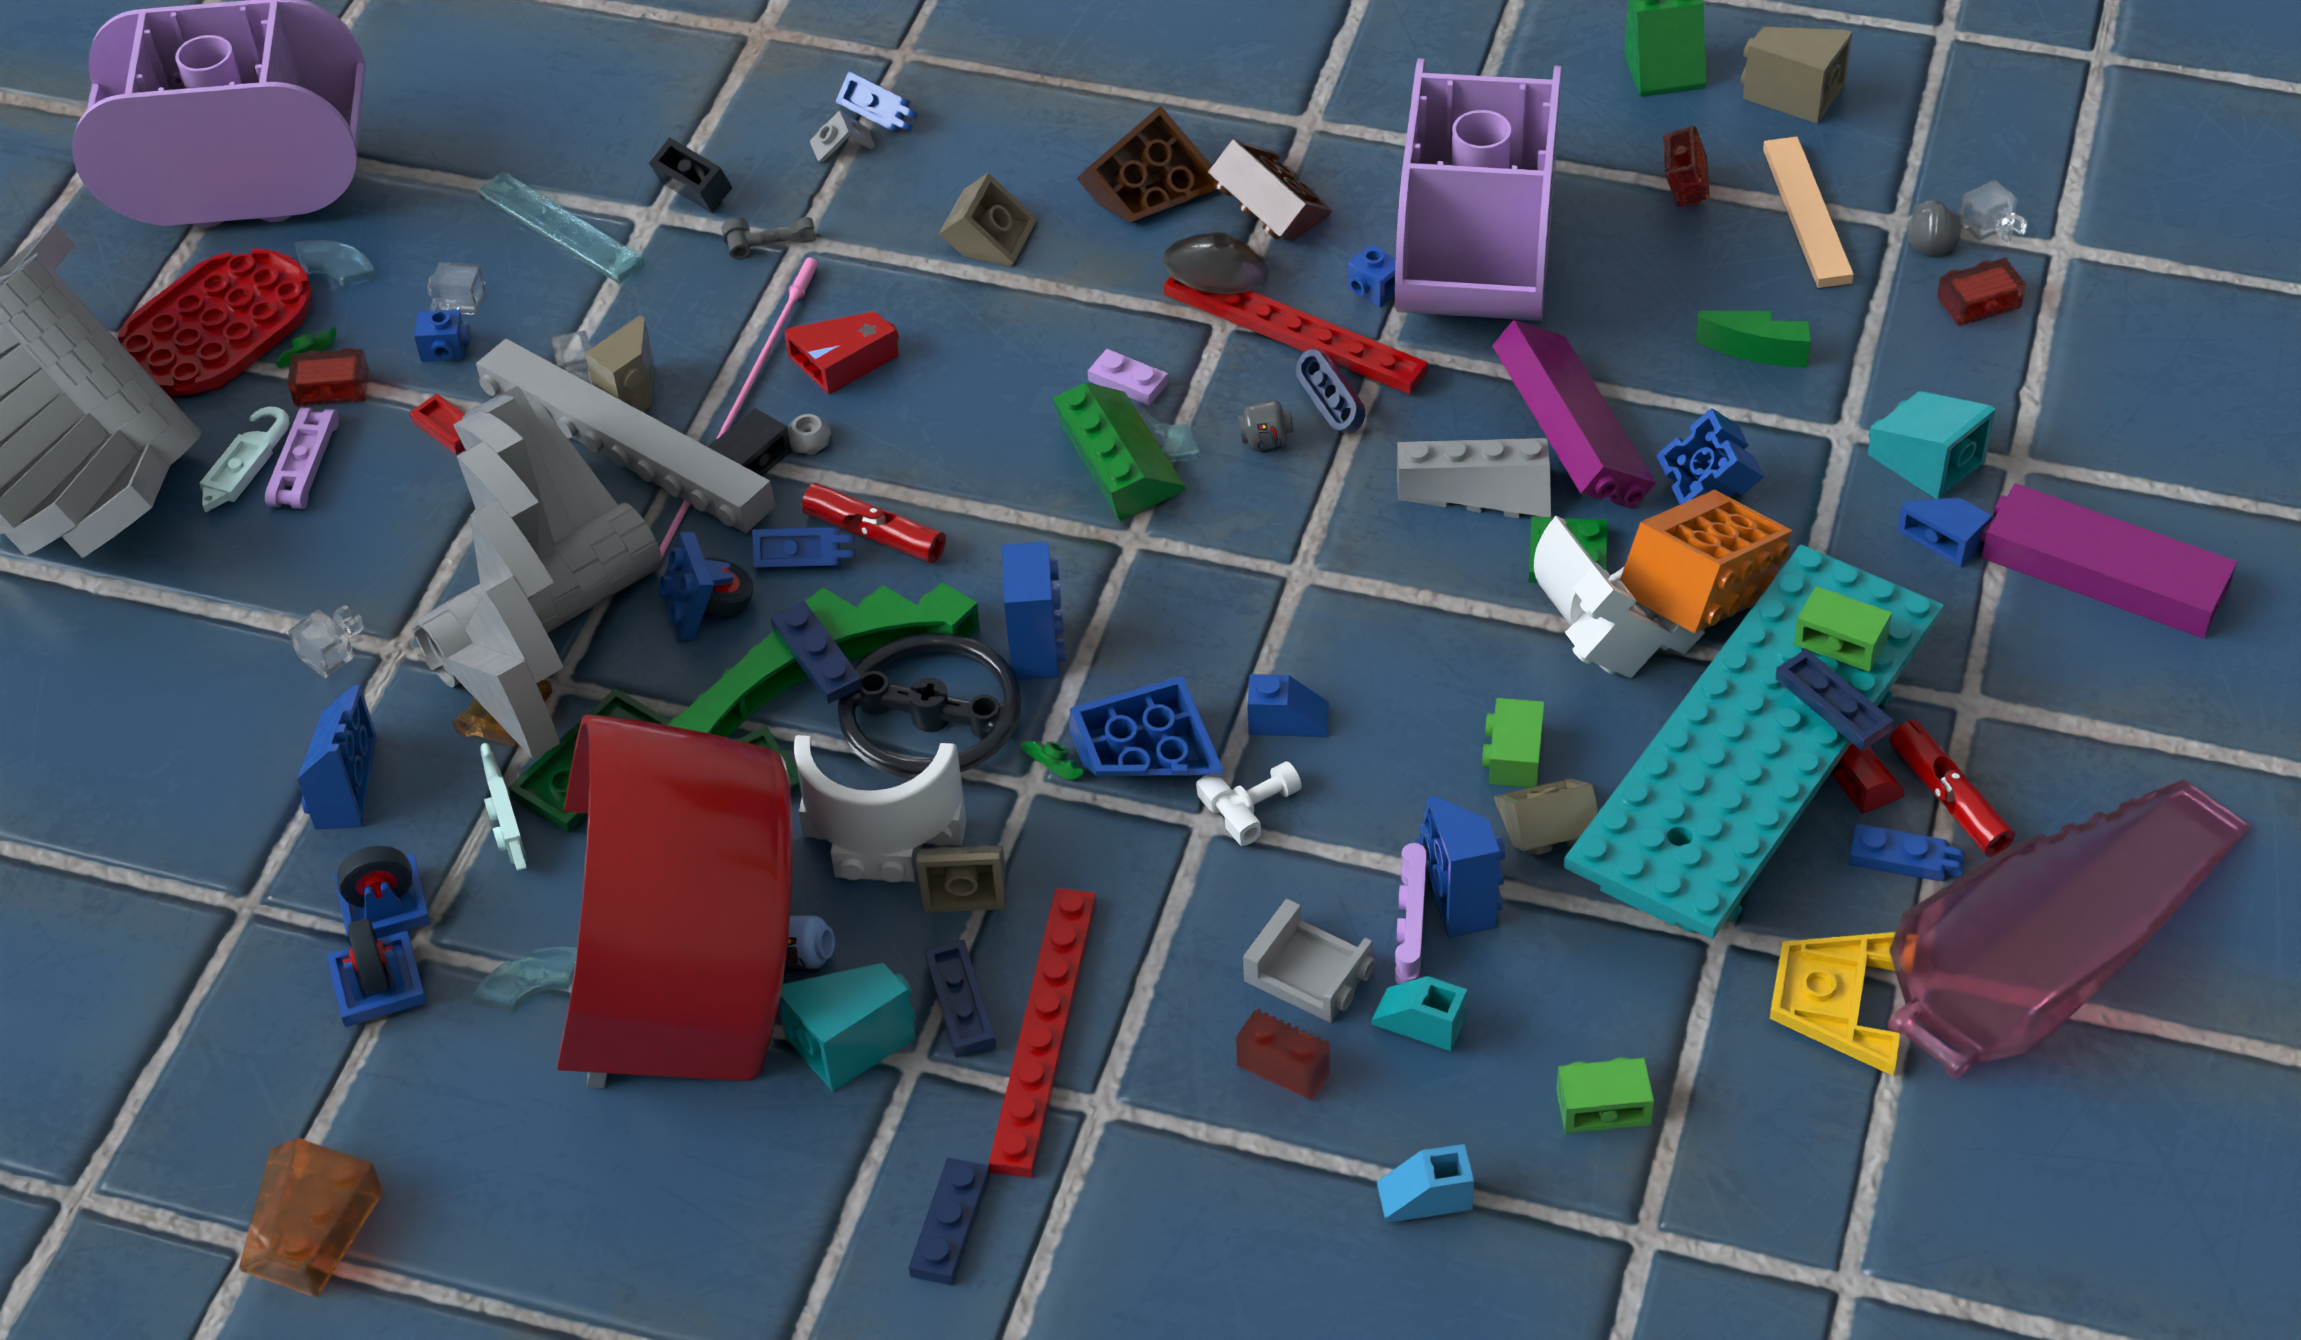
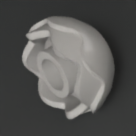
(808, 434)

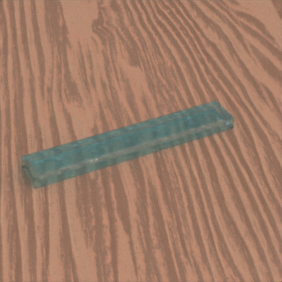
(561, 227)

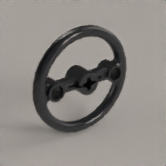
(930, 704)

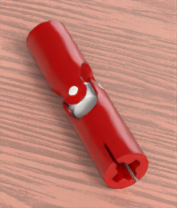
(877, 524)
(1954, 790)

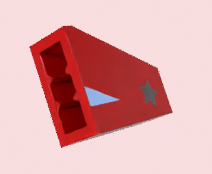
(842, 348)

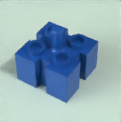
(1710, 459)

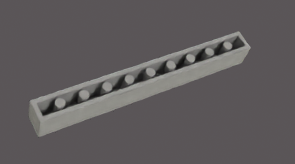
(631, 437)

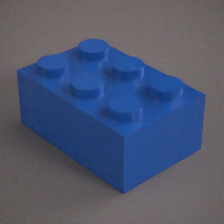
(1032, 610)

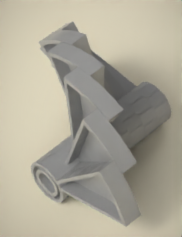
(78, 414)
(544, 554)

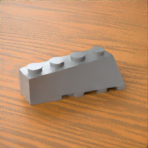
(1477, 475)

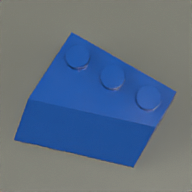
(1144, 733)
(339, 764)
(1462, 866)

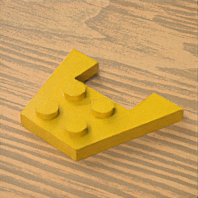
(1822, 991)

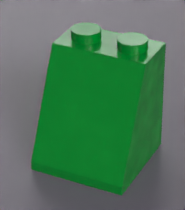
(1666, 45)

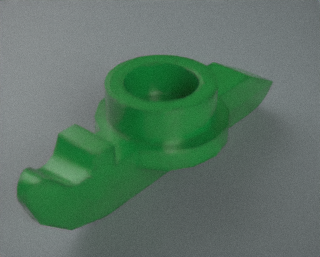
(307, 343)
(1053, 757)

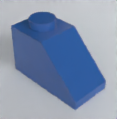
(1944, 526)
(1285, 708)

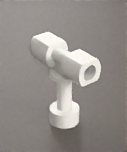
(1238, 803)

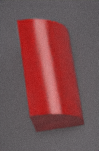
(1866, 779)

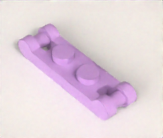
(301, 458)
(1412, 900)

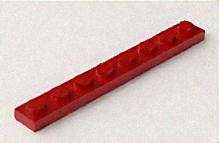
(1306, 333)
(1042, 1034)

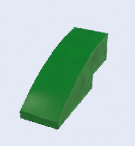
(1755, 337)

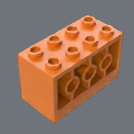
(1704, 560)

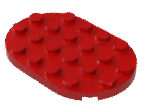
(217, 320)

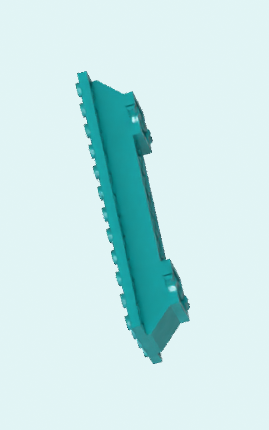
(1739, 757)

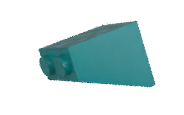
(1933, 440)
(847, 1020)

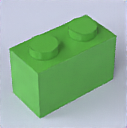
(1842, 628)
(1515, 742)
(1604, 1095)

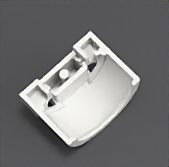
(1602, 612)
(882, 830)

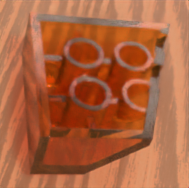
(307, 1214)

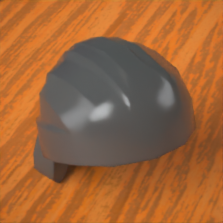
(1933, 229)

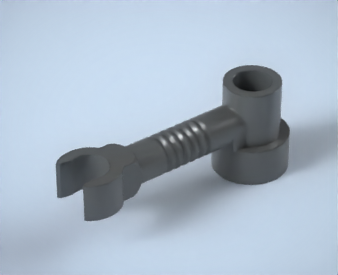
(739, 239)

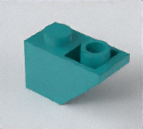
(1424, 1011)

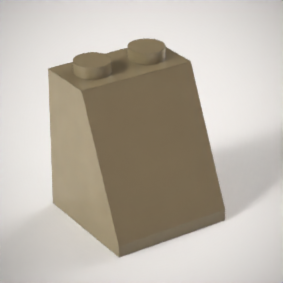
(1796, 69)

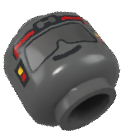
(1265, 425)

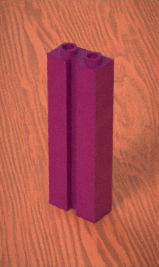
(1573, 415)
(2108, 559)

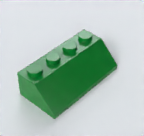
(1117, 448)

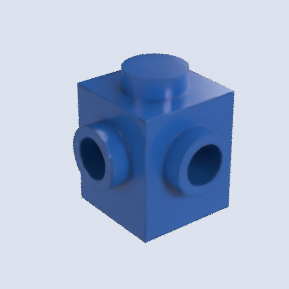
(1372, 275)
(441, 335)

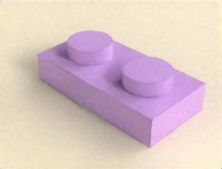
(1128, 375)

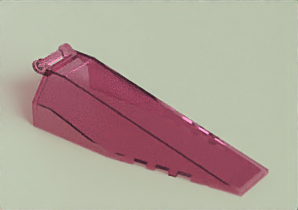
(2050, 923)

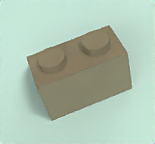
(988, 223)
(625, 365)
(1547, 814)
(962, 878)

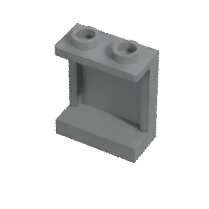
(1307, 964)

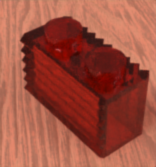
(1686, 166)
(1981, 291)
(328, 377)
(1283, 1054)

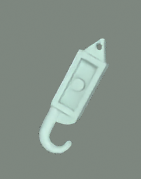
(242, 460)
(500, 809)

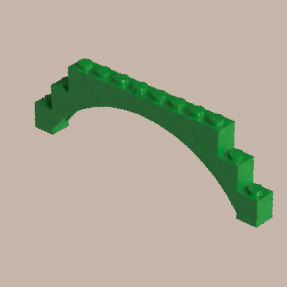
(857, 631)

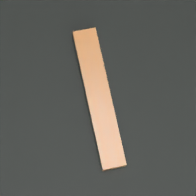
(1808, 212)

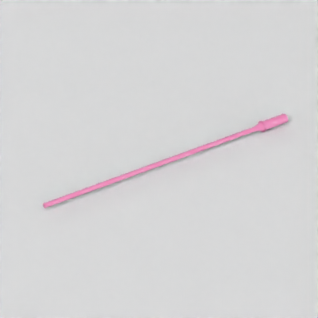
(796, 292)

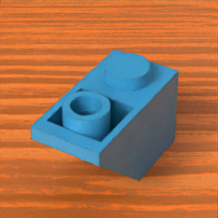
(1428, 1185)

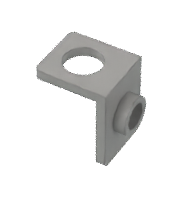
(836, 132)

